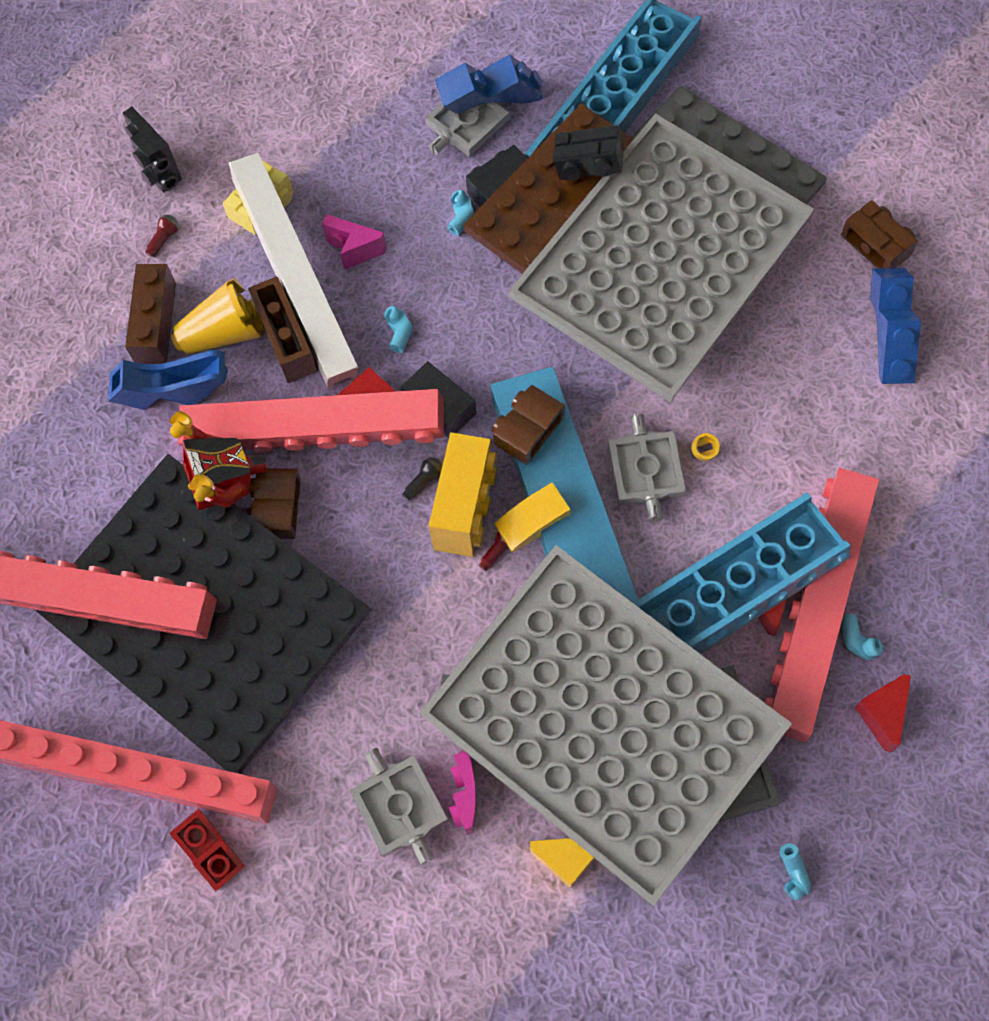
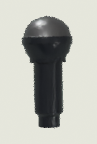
(429, 471)

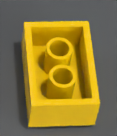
(463, 495)

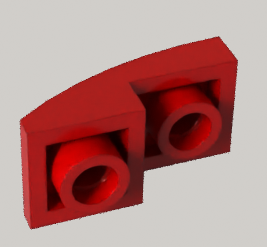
(207, 849)

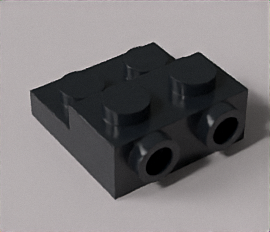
(151, 152)

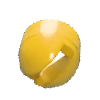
(704, 440)

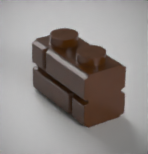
(879, 236)

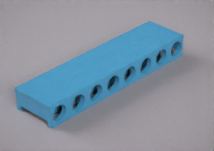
(631, 67)
(561, 460)
(747, 575)

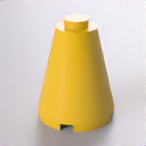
(218, 321)

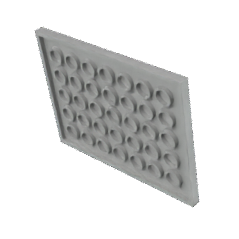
(661, 256)
(606, 723)

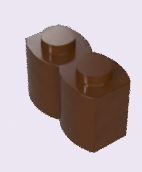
(528, 424)
(276, 500)

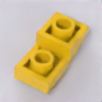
(531, 517)

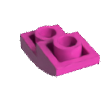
(466, 801)

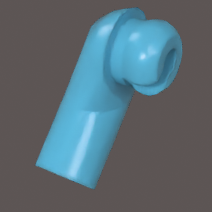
(463, 209)
(400, 326)
(857, 643)
(796, 869)

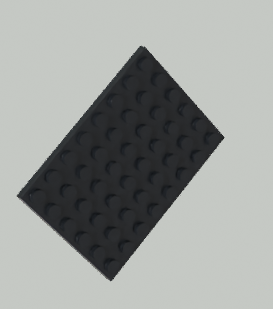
(269, 632)

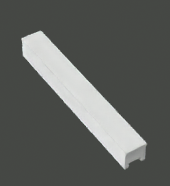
(293, 270)

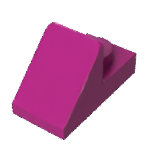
(356, 241)

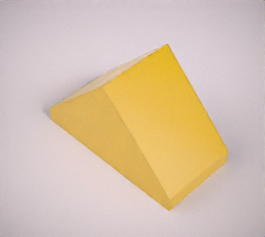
(562, 858)

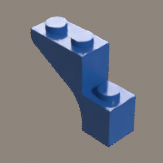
(500, 82)
(896, 324)
(179, 381)

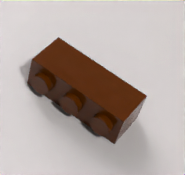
(150, 314)
(282, 329)

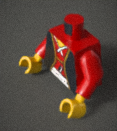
(214, 465)

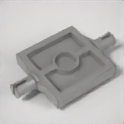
(468, 129)
(646, 467)
(399, 806)

